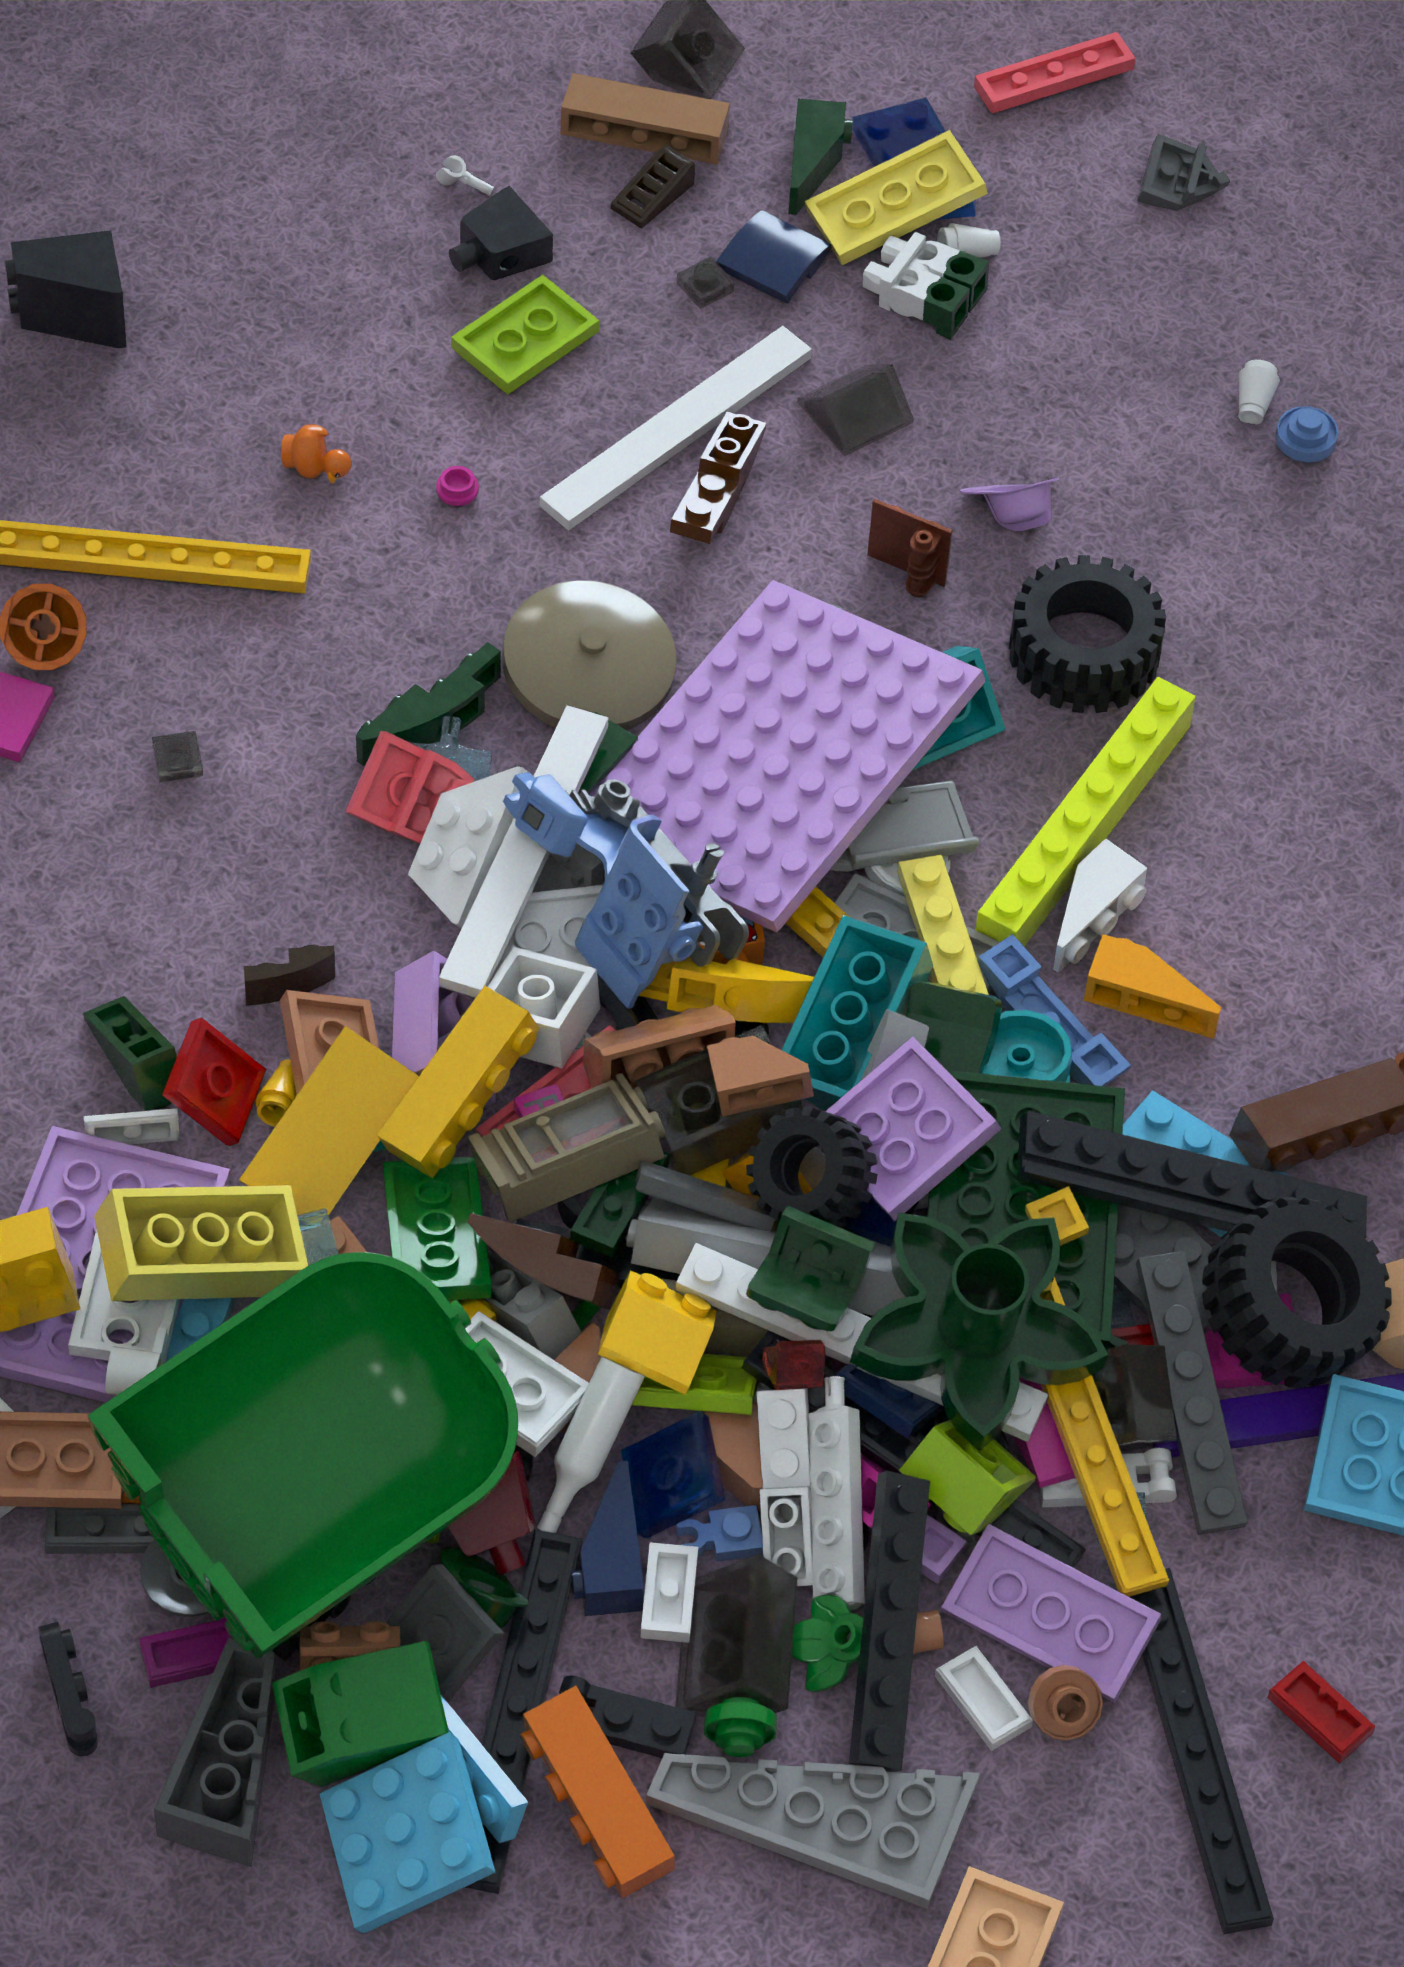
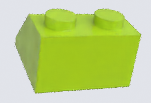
(966, 1482)

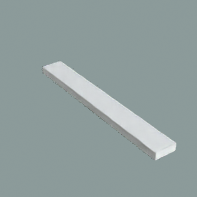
(675, 428)
(518, 862)

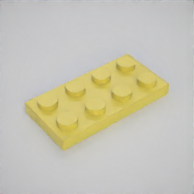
(896, 197)

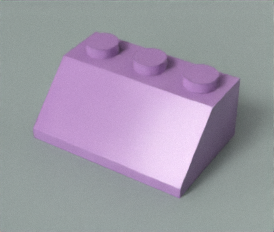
(424, 1013)

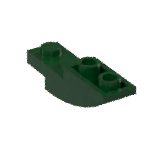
(419, 714)

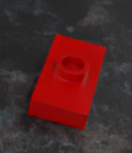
(1321, 1712)

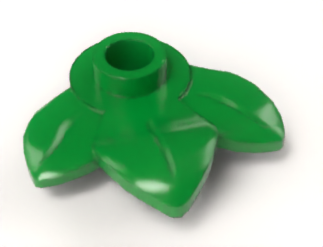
(823, 1644)

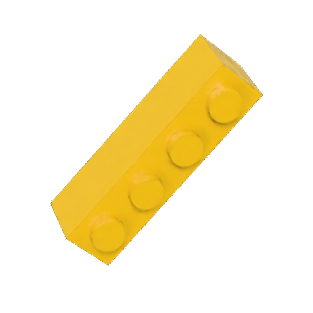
(459, 1082)

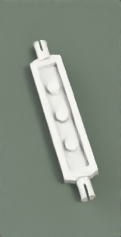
(836, 1498)

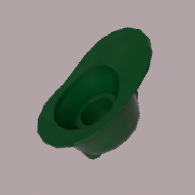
(483, 1583)

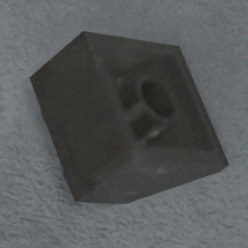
(688, 48)
(1137, 1396)

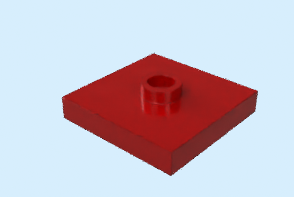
(214, 1082)

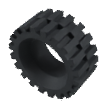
(1077, 672)

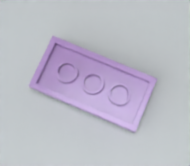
(1050, 1611)

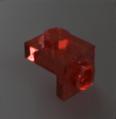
(795, 1364)

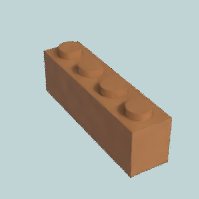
(644, 118)

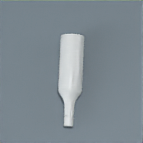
(590, 1435)

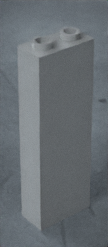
(669, 1231)

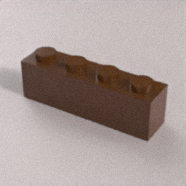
(1321, 1117)

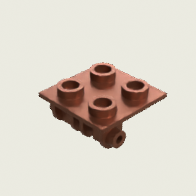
(910, 545)

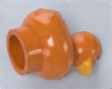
(309, 455)

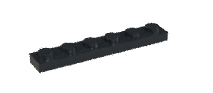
(889, 1621)

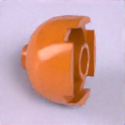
(43, 626)

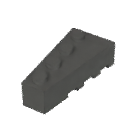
(220, 1768)

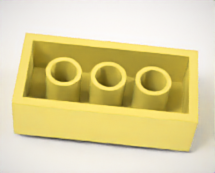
(199, 1241)

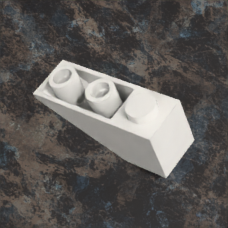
(1101, 891)

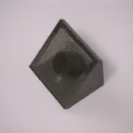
(859, 407)

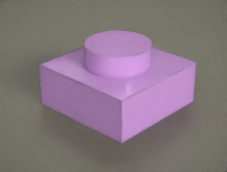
(940, 1550)

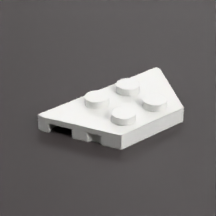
(463, 843)

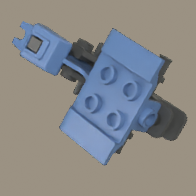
(652, 897)

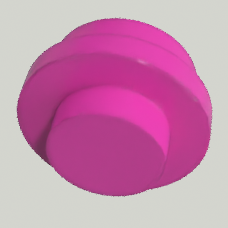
(457, 486)

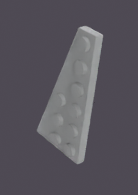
(837, 1817)

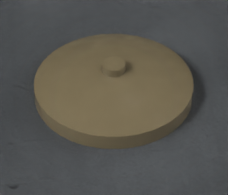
(589, 651)

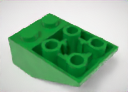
(359, 1712)

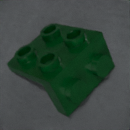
(811, 1270)

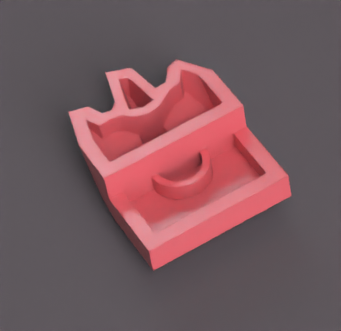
(403, 786)

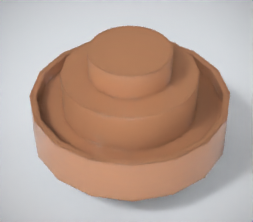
(1068, 1695)

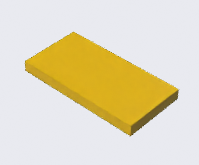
(331, 1124)

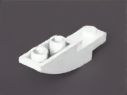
(786, 1481)

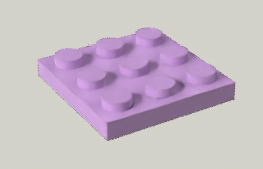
(917, 1125)

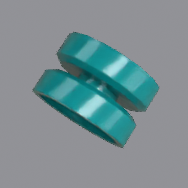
(1030, 1048)

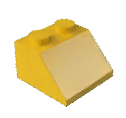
(657, 1331)

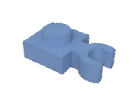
(730, 1532)

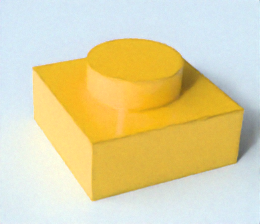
(1066, 1212)

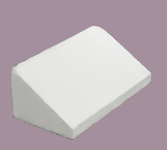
(135, 1126)

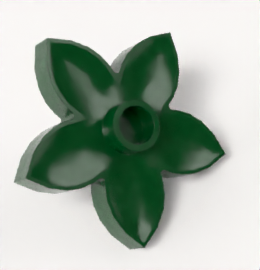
(977, 1321)

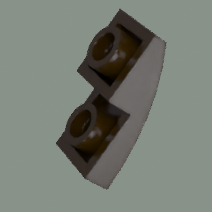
(307, 970)

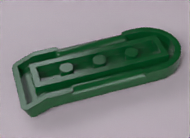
(959, 1024)

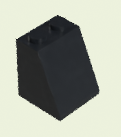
(68, 287)

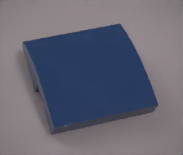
(773, 256)

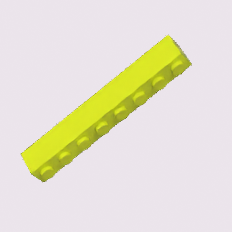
(1087, 813)

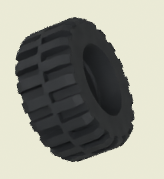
(1336, 1264)

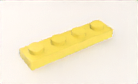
(940, 923)

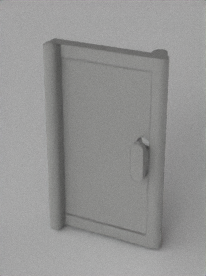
(921, 827)

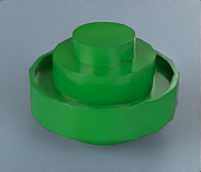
(740, 1726)

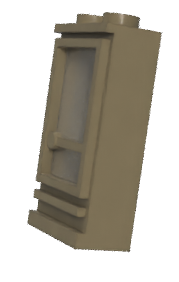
(568, 1147)

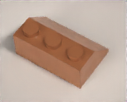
(654, 1044)

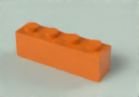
(598, 1793)

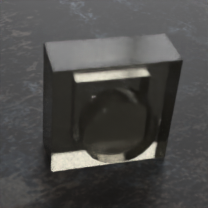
(705, 282)
(177, 756)

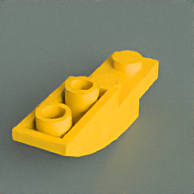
(739, 987)

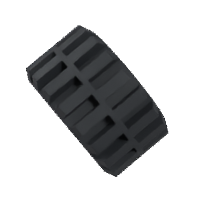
(782, 1151)

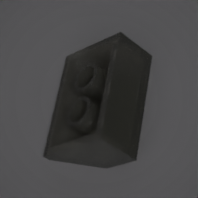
(692, 1116)
(739, 1637)

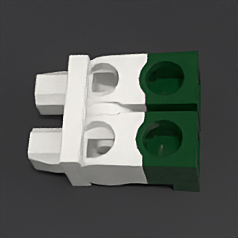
(928, 281)

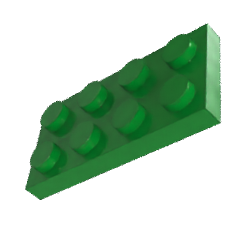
(432, 1226)

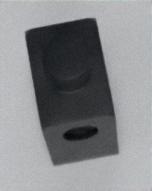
(502, 238)

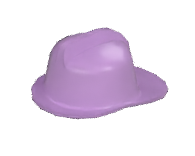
(1018, 505)

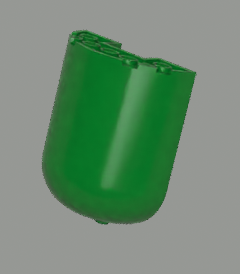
(312, 1441)

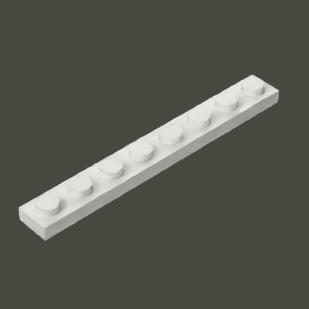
(724, 1286)

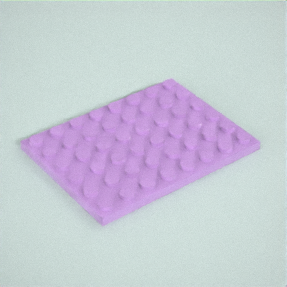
(790, 744)

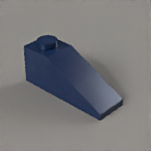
(610, 1556)

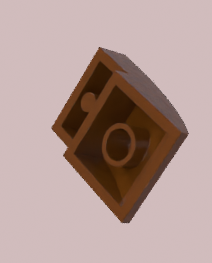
(548, 1259)

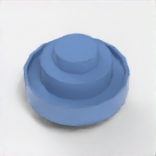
(1306, 434)

